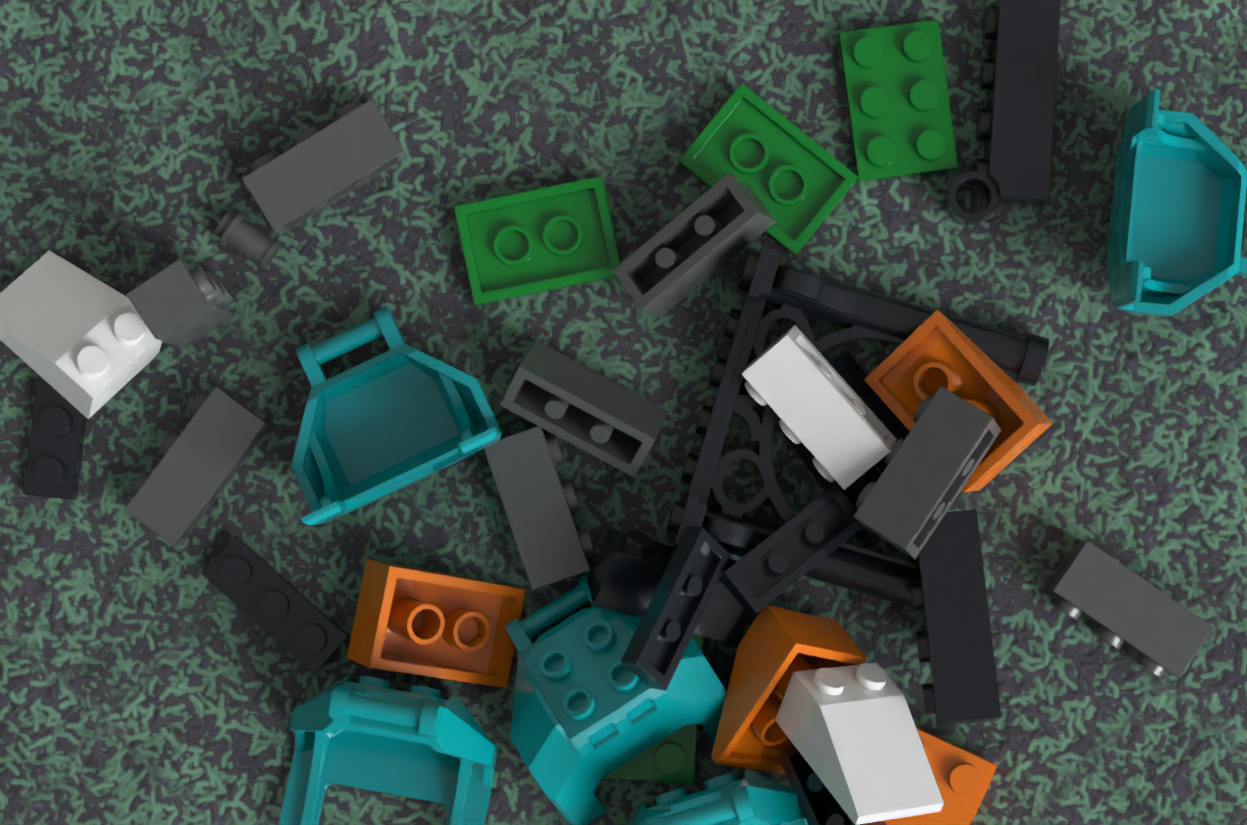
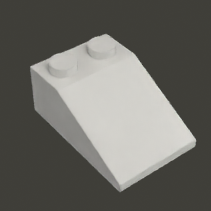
(75, 332)
(860, 741)

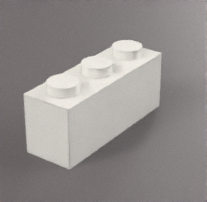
(818, 408)

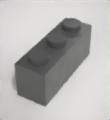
(323, 165)
(694, 245)
(182, 303)
(584, 408)
(196, 465)
(926, 471)
(539, 507)
(1127, 610)

